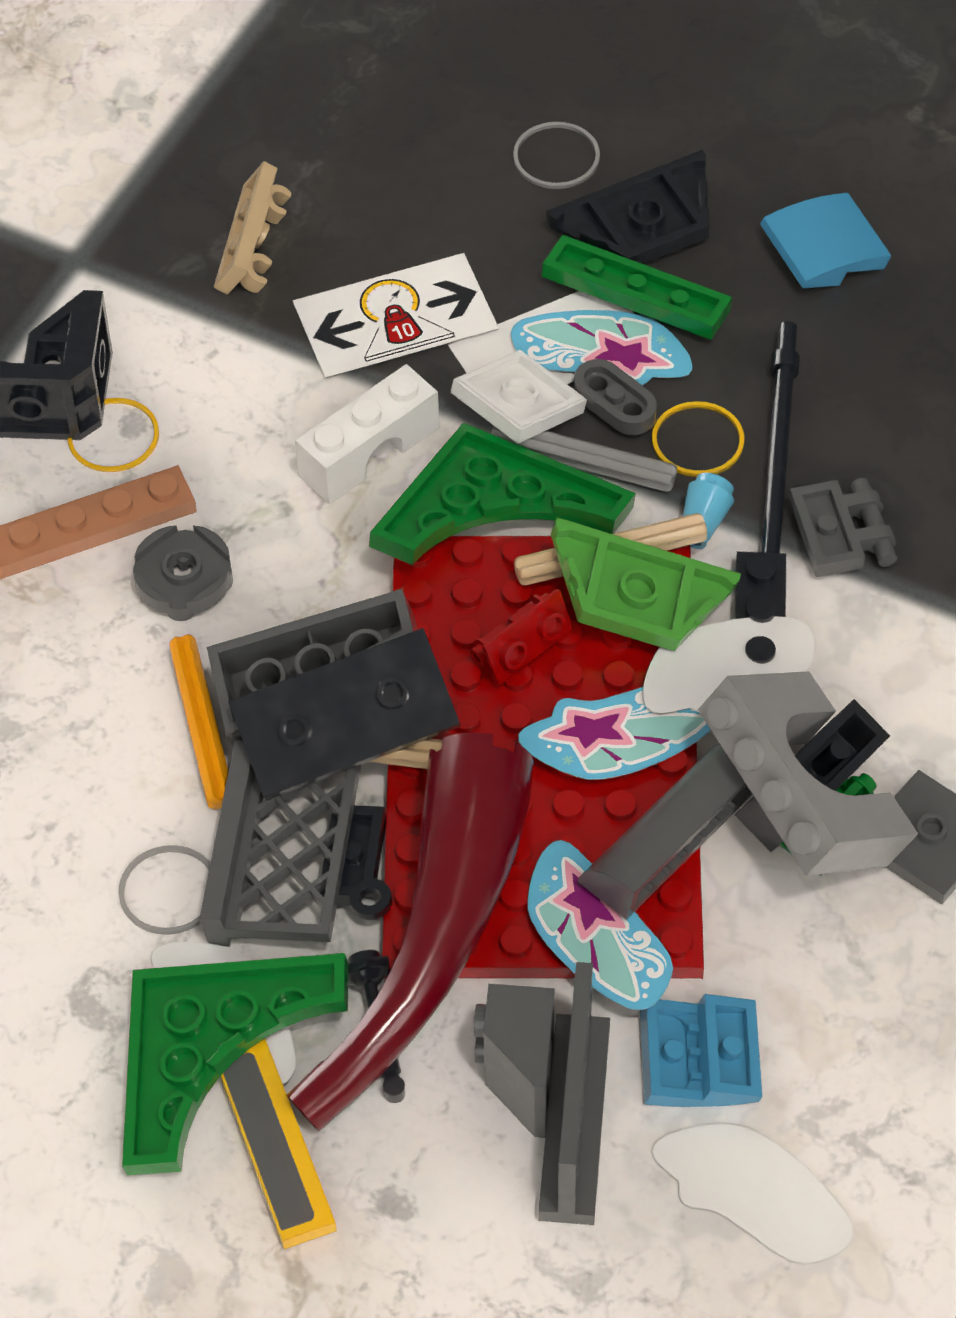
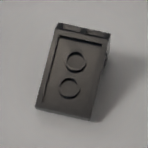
(63, 397)

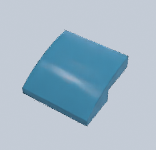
(825, 240)
(701, 1052)

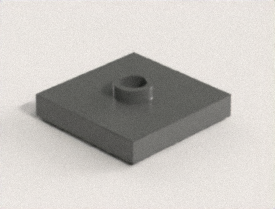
(931, 856)

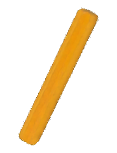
(200, 718)

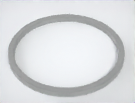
(562, 185)
(158, 850)

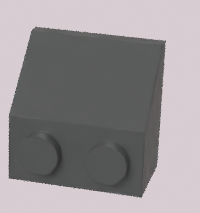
(517, 1049)

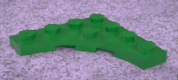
(489, 481)
(195, 1025)

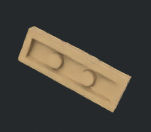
(250, 231)

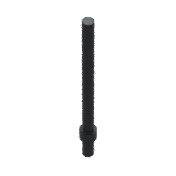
(784, 369)

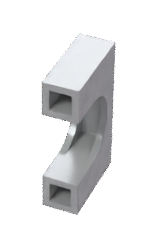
(823, 829)

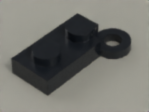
(363, 863)

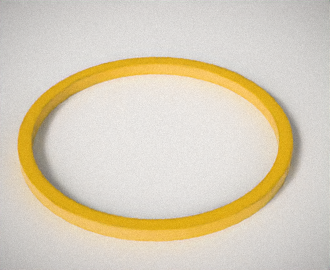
(142, 458)
(694, 473)

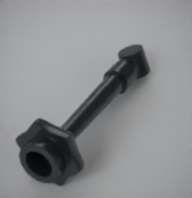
(366, 972)

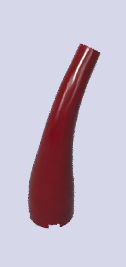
(466, 850)

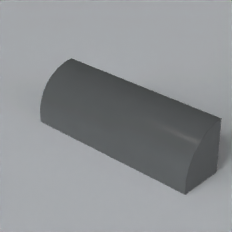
(667, 833)

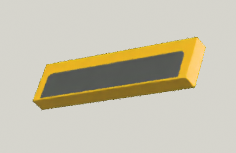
(277, 1148)

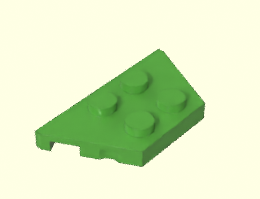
(637, 586)

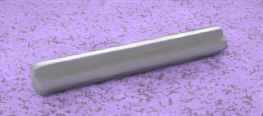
(601, 459)

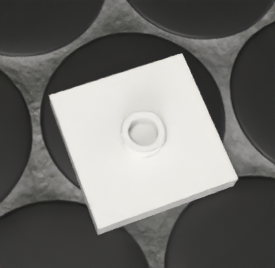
(518, 396)

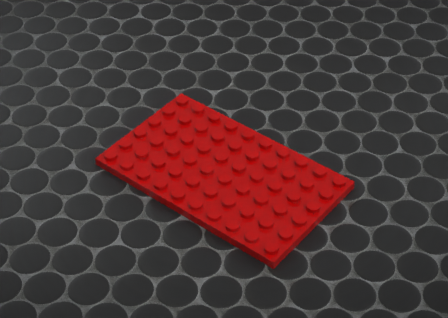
(462, 594)

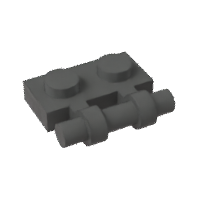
(828, 529)

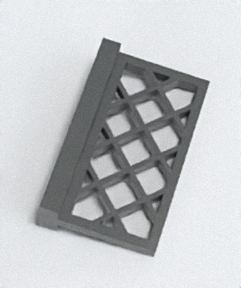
(236, 851)
(575, 1109)

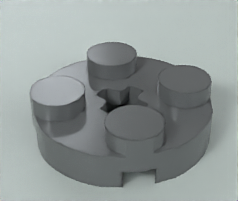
(188, 593)

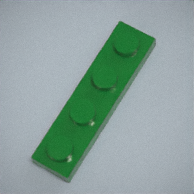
(637, 287)

